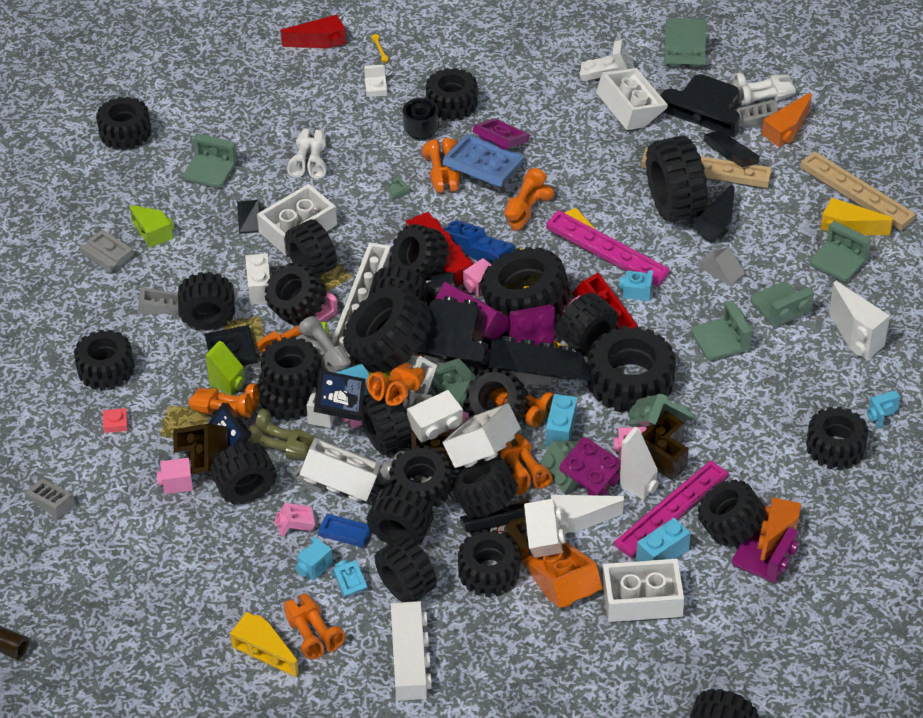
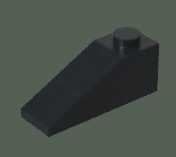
(716, 217)

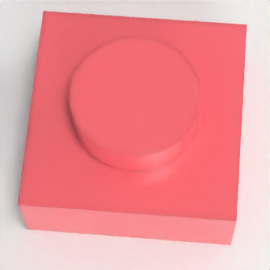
(115, 420)

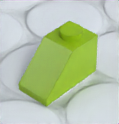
(152, 225)
(224, 369)

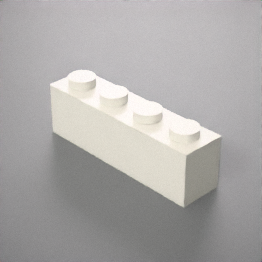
(408, 651)

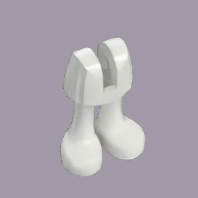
(776, 86)
(306, 144)

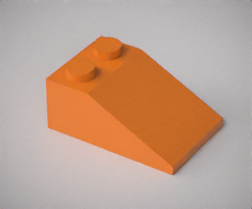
(564, 575)

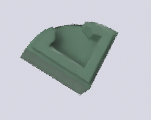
(398, 189)

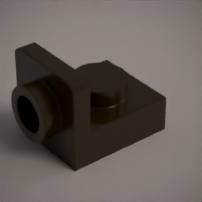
(517, 530)

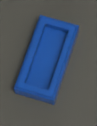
(344, 530)

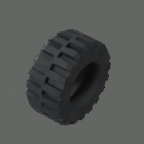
(676, 178)
(539, 269)
(387, 328)
(634, 348)

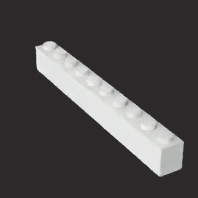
(375, 258)

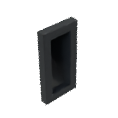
(248, 216)

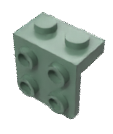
(685, 42)
(212, 161)
(842, 252)
(782, 303)
(724, 335)
(453, 377)
(648, 409)
(552, 459)

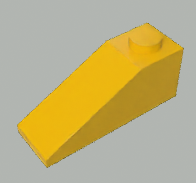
(856, 218)
(259, 640)

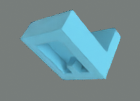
(882, 406)
(349, 577)

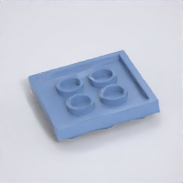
(483, 160)

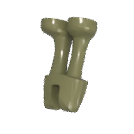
(296, 442)

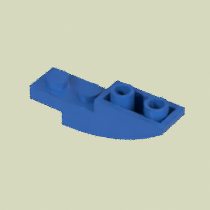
(476, 243)

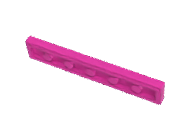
(605, 246)
(673, 506)

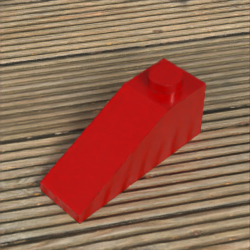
(315, 34)
(600, 287)

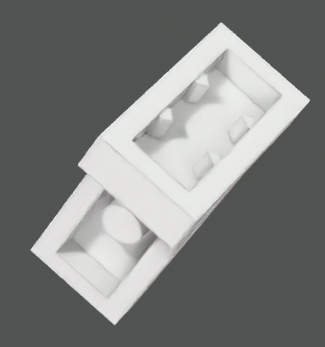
(617, 61)

